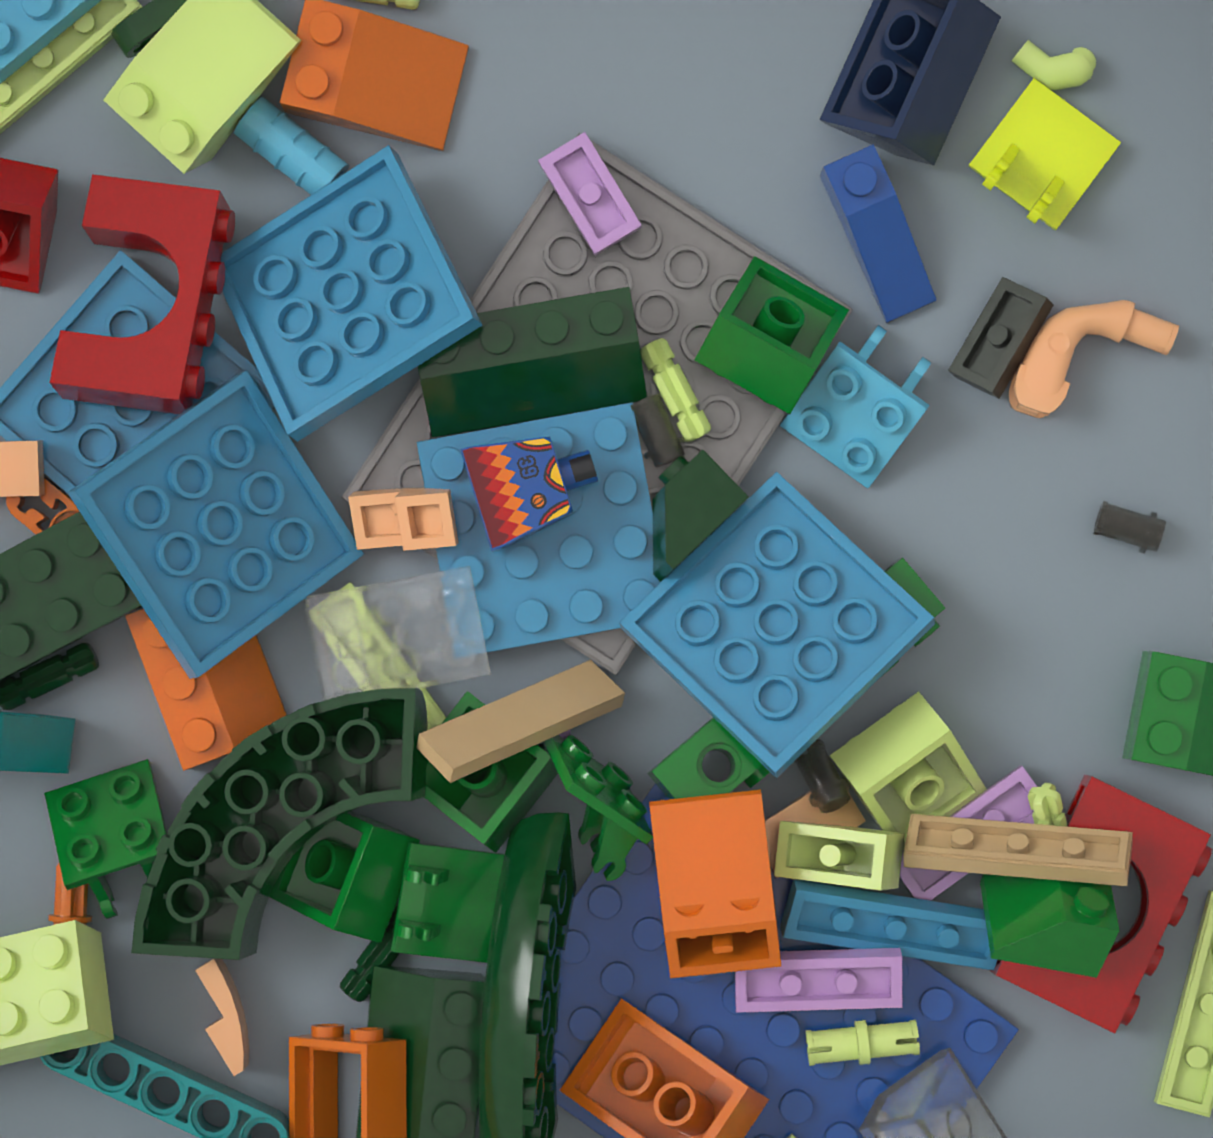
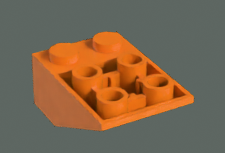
(715, 883)

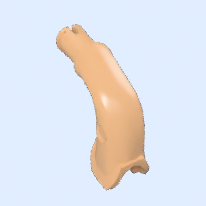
(1040, 379)

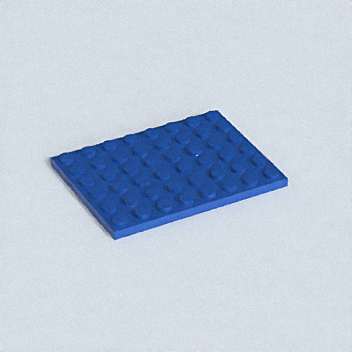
(621, 952)

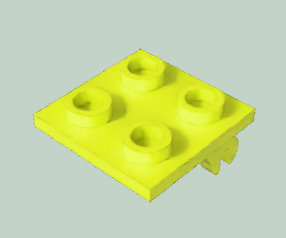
(1044, 154)

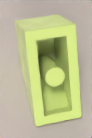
(839, 855)

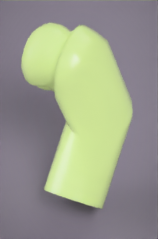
(1057, 71)

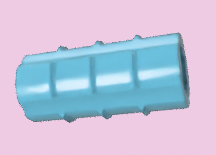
(289, 147)

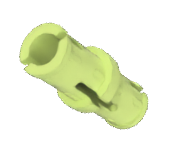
(862, 1042)

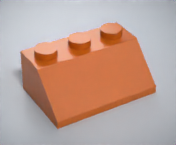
(212, 711)

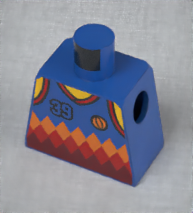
(523, 486)

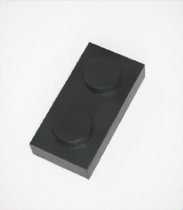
(1000, 337)

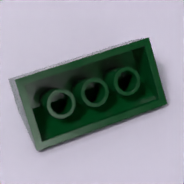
(536, 364)
(442, 1030)

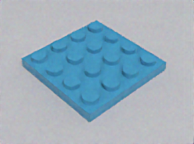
(345, 294)
(87, 435)
(216, 524)
(576, 572)
(777, 624)

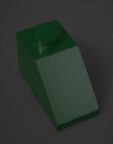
(689, 509)

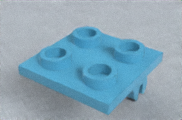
(856, 412)

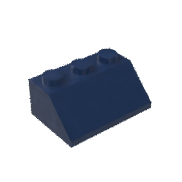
(910, 74)

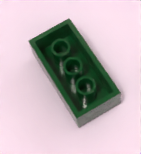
(56, 593)

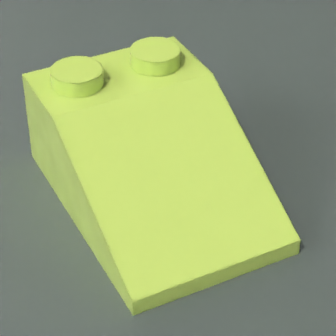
(201, 77)

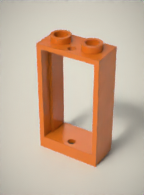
(315, 1082)

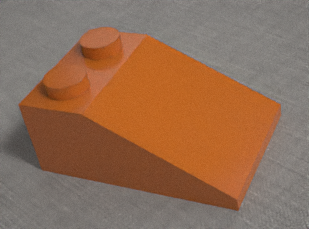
(373, 75)
(658, 1085)

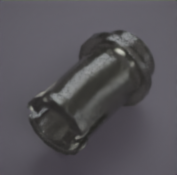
(657, 431)
(1130, 527)
(826, 787)

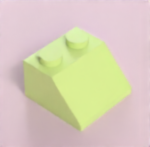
(908, 767)

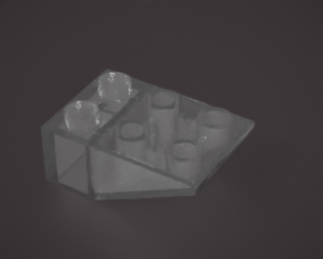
(398, 634)

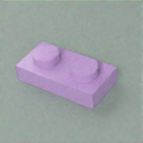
(589, 194)

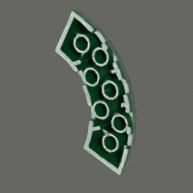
(263, 806)
(523, 980)

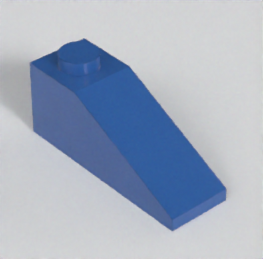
(878, 232)

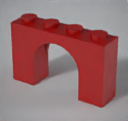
(163, 364)
(1164, 859)

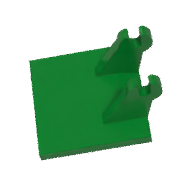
(610, 806)
(106, 827)
(447, 902)

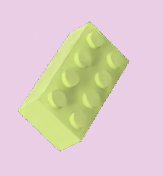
(52, 991)

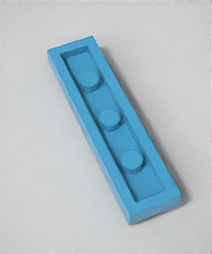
(884, 920)

